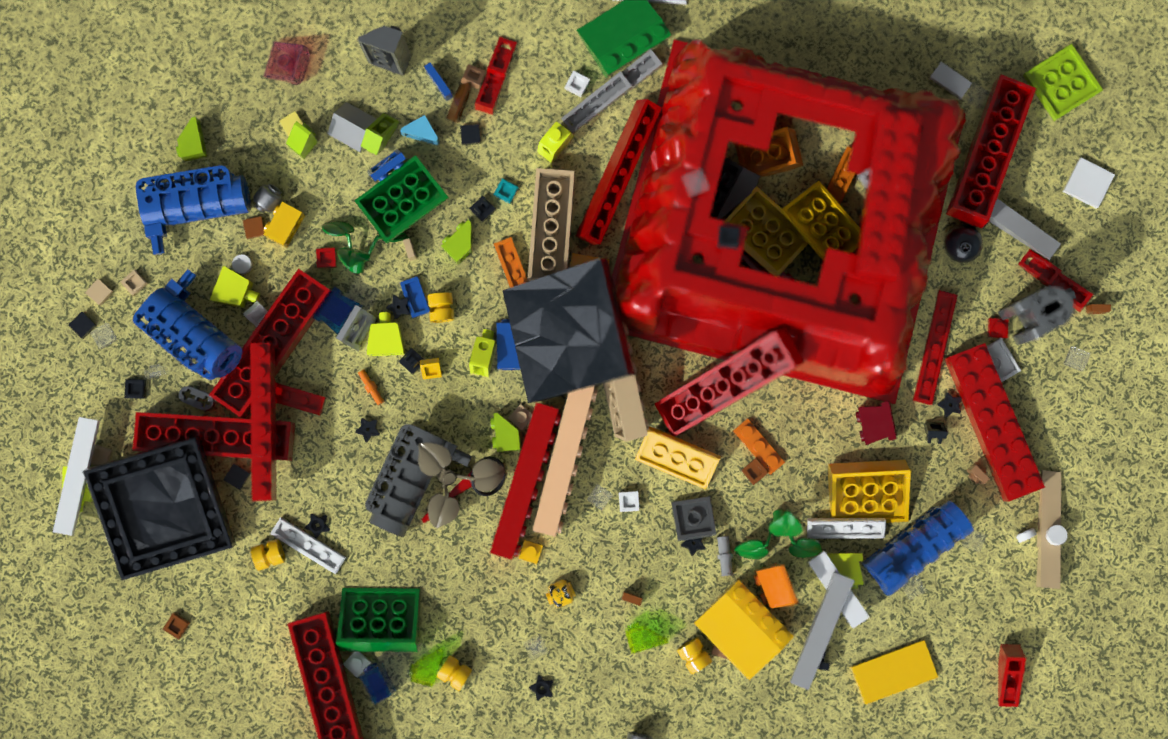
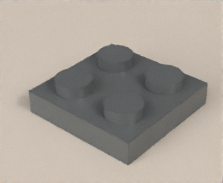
(693, 518)

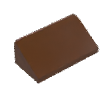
(459, 102)

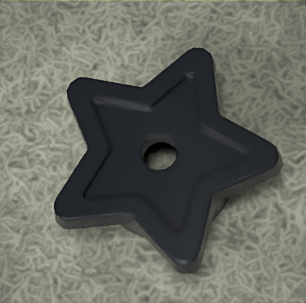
(403, 307)
(945, 404)
(368, 434)
(322, 526)
(693, 548)
(541, 693)

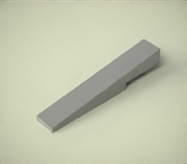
(612, 90)
(1023, 230)
(821, 630)

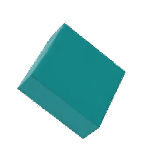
(506, 191)

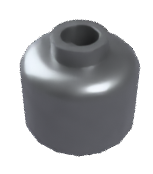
(267, 198)

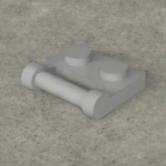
(356, 327)

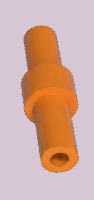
(371, 387)

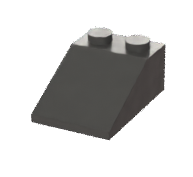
(732, 188)

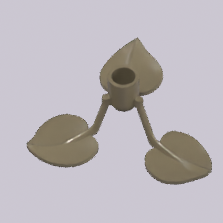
(433, 461)

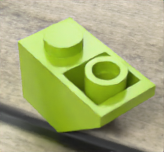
(301, 139)
(460, 243)
(506, 435)

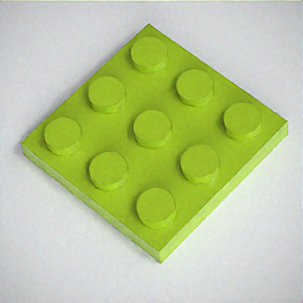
(1063, 82)

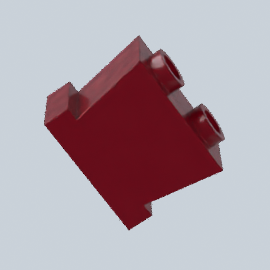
(876, 423)

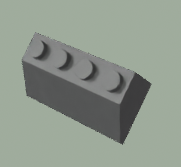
(386, 49)

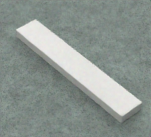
(74, 480)

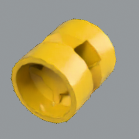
(440, 307)
(269, 554)
(694, 655)
(453, 672)

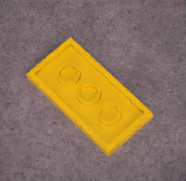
(677, 457)
(894, 672)

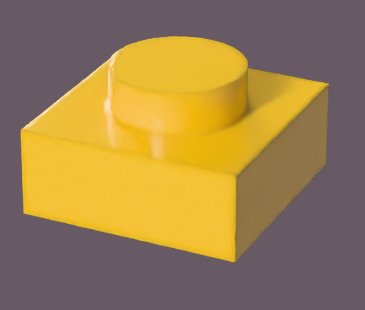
(431, 368)
(530, 551)

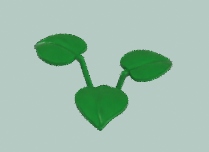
(350, 257)
(784, 525)

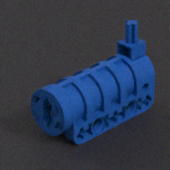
(189, 200)
(188, 330)
(918, 546)

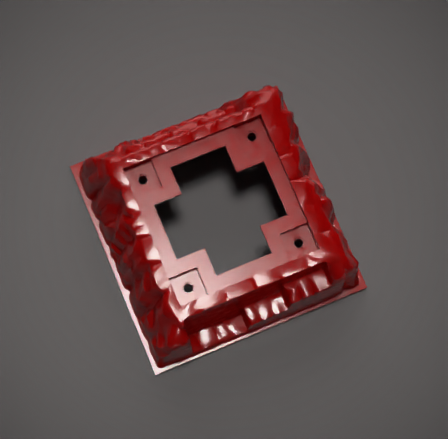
(727, 308)

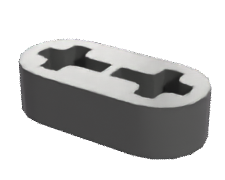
(194, 402)

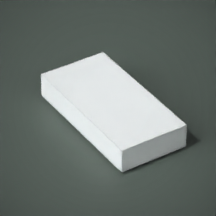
(950, 80)

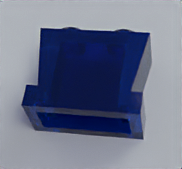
(335, 310)
(377, 682)

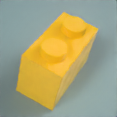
(283, 224)

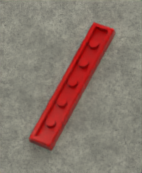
(935, 347)

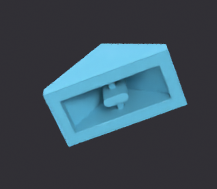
(420, 130)

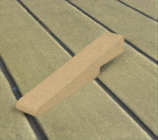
(1049, 515)

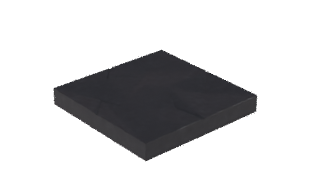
(568, 331)
(159, 507)

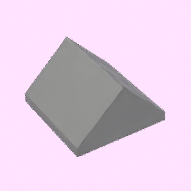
(349, 125)

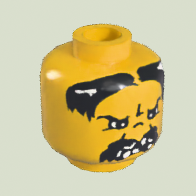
(560, 593)

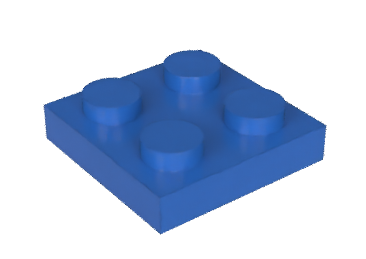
(380, 170)

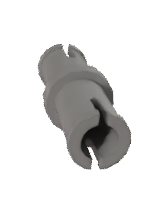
(725, 556)

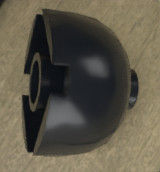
(960, 236)

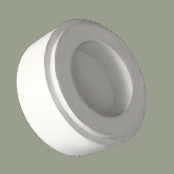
(242, 264)
(1026, 535)
(1056, 535)

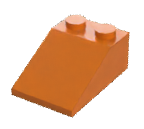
(781, 155)
(775, 586)

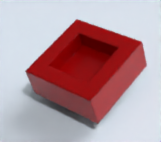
(326, 258)
(997, 328)

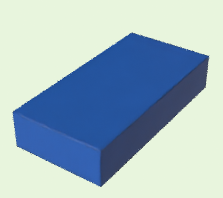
(435, 77)
(417, 301)

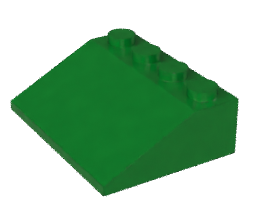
(623, 34)
(401, 199)
(379, 620)

